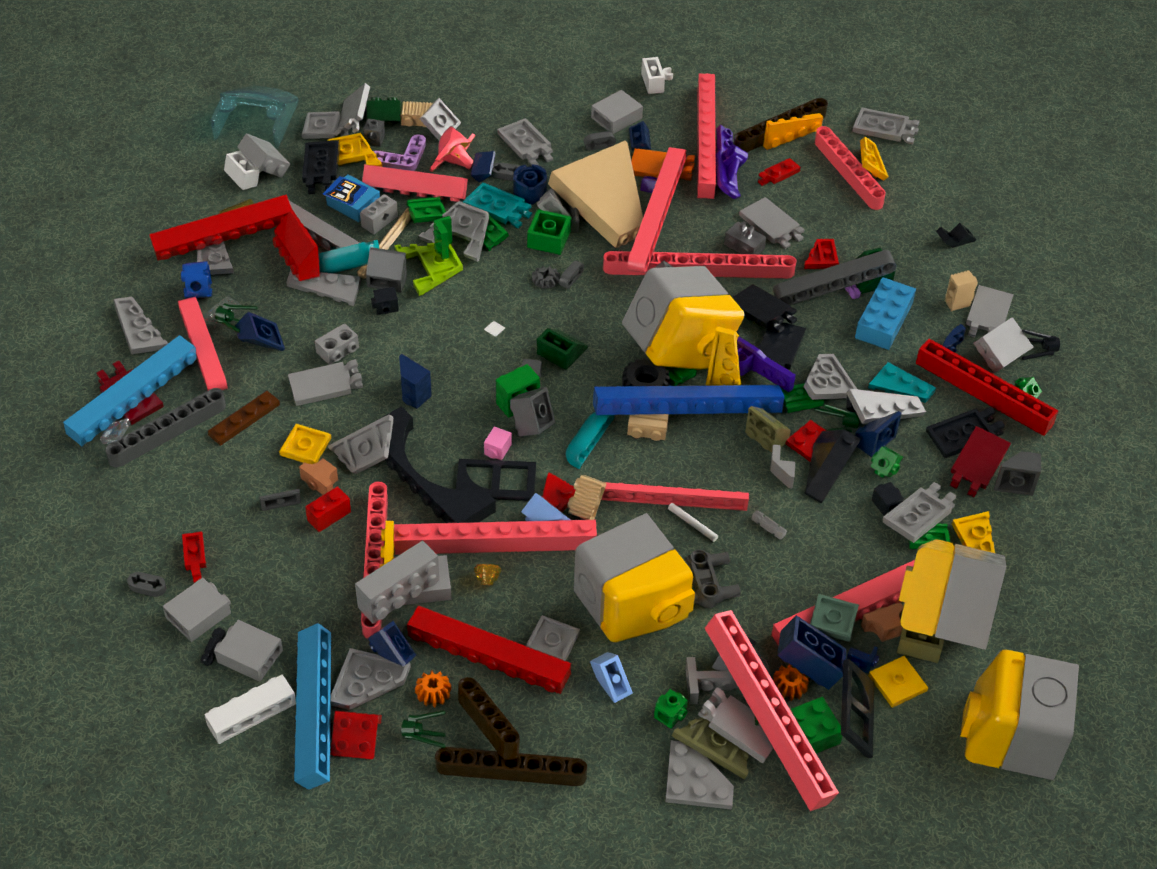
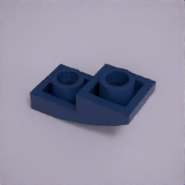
(954, 338)

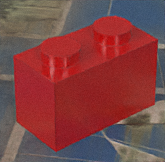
(328, 509)

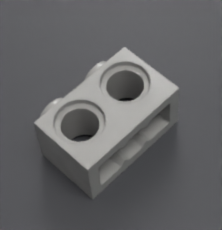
(337, 344)

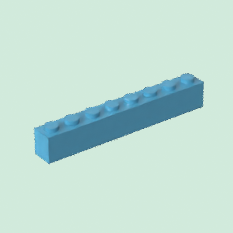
(130, 390)
(313, 707)

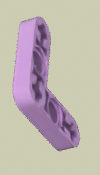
(405, 161)

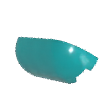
(346, 257)
(587, 438)

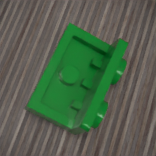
(442, 236)

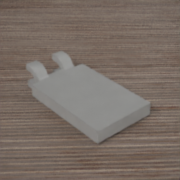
(353, 111)
(886, 125)
(526, 141)
(772, 222)
(988, 309)
(325, 382)
(919, 512)
(736, 724)

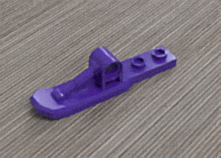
(728, 160)
(755, 360)

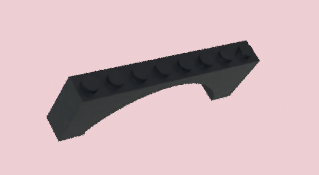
(447, 503)

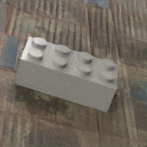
(397, 582)

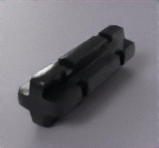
(208, 658)

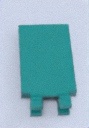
(499, 204)

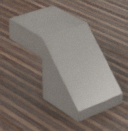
(782, 469)

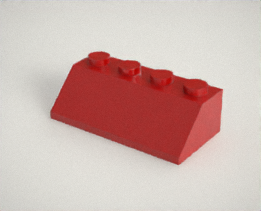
(297, 247)

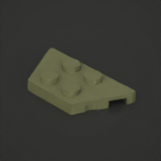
(713, 746)

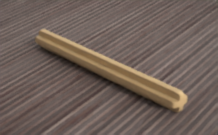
(390, 237)

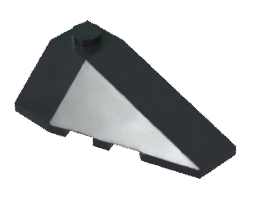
(829, 458)

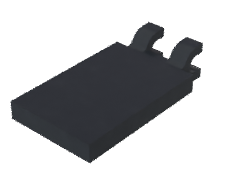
(320, 164)
(764, 308)
(784, 345)
(954, 432)

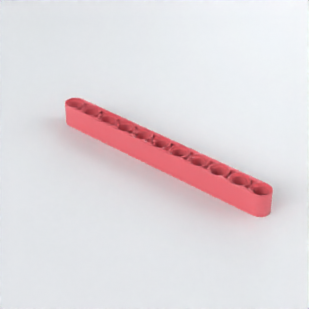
(656, 210)
(718, 264)

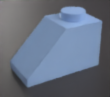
(541, 510)
(611, 676)

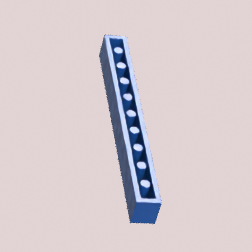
(686, 399)

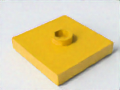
(305, 444)
(898, 681)

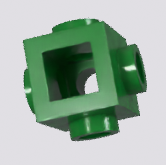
(1028, 385)
(886, 462)
(671, 708)

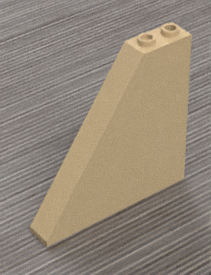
(603, 192)

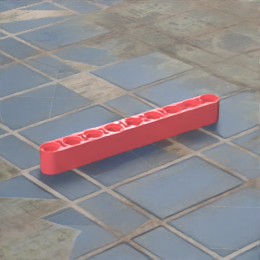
(375, 522)

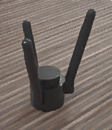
(1050, 344)

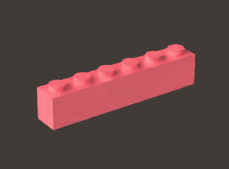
(415, 182)

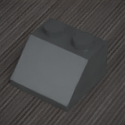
(532, 412)
(1019, 474)

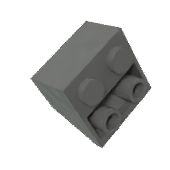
(386, 269)

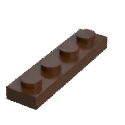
(243, 418)

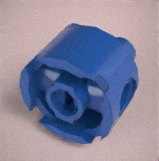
(197, 279)

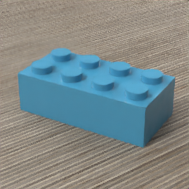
(885, 313)

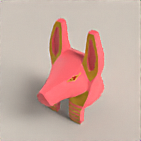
(453, 149)

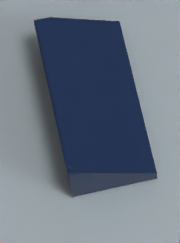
(639, 136)
(482, 165)

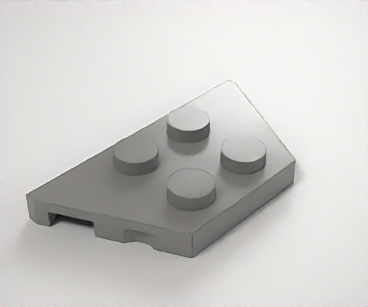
(365, 445)

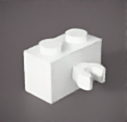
(654, 76)
(241, 170)

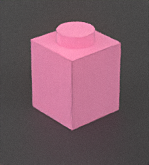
(497, 443)

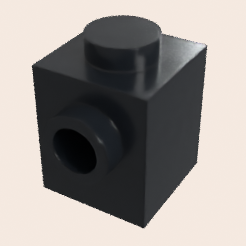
(385, 300)
(886, 497)

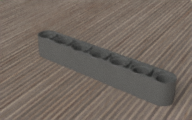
(835, 277)
(165, 427)

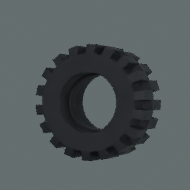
(645, 371)

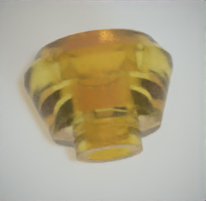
(487, 573)

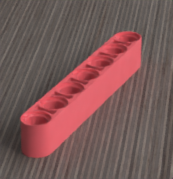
(850, 168)
(201, 339)

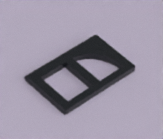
(466, 484)
(865, 711)

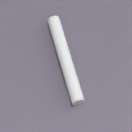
(693, 522)

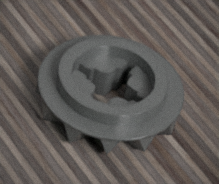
(550, 281)

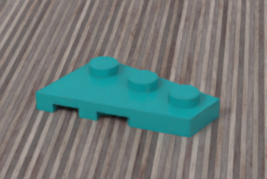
(901, 382)

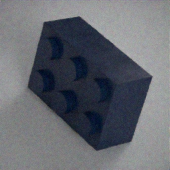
(811, 652)

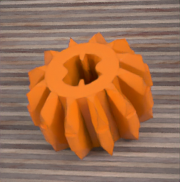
(790, 682)
(433, 688)

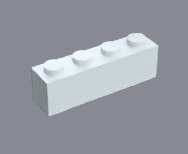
(250, 708)

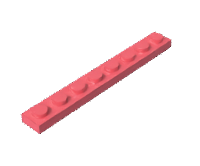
(679, 496)

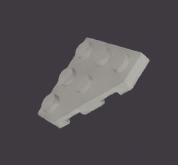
(828, 379)
(366, 678)
(696, 780)

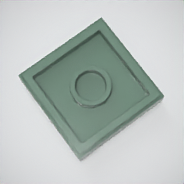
(834, 617)

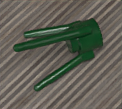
(225, 314)
(849, 419)
(413, 729)

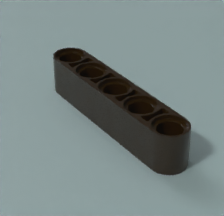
(488, 718)

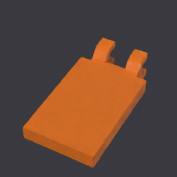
(650, 163)

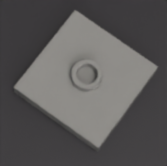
(439, 118)
(320, 125)
(553, 638)

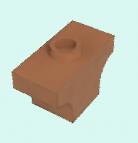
(319, 475)
(884, 621)

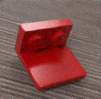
(354, 734)

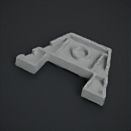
(468, 224)

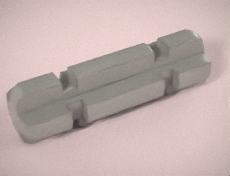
(768, 524)

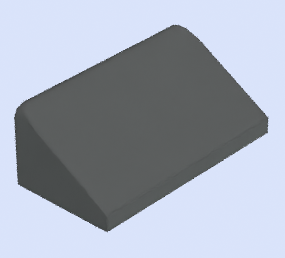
(575, 218)
(280, 499)

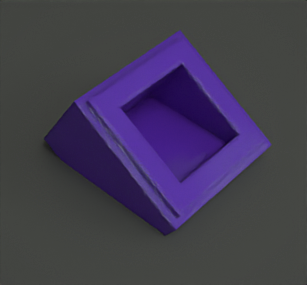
(648, 183)

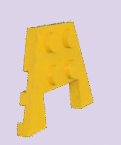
(355, 149)

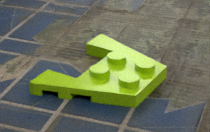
(436, 268)

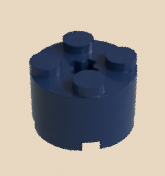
(530, 183)

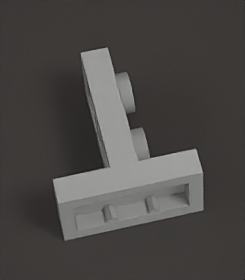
(551, 203)
(705, 680)

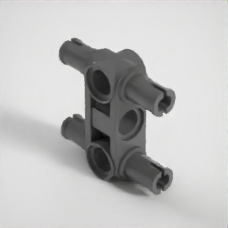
(705, 580)

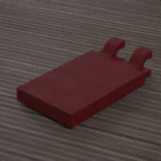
(144, 408)
(979, 460)

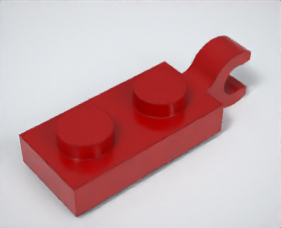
(779, 172)
(194, 553)

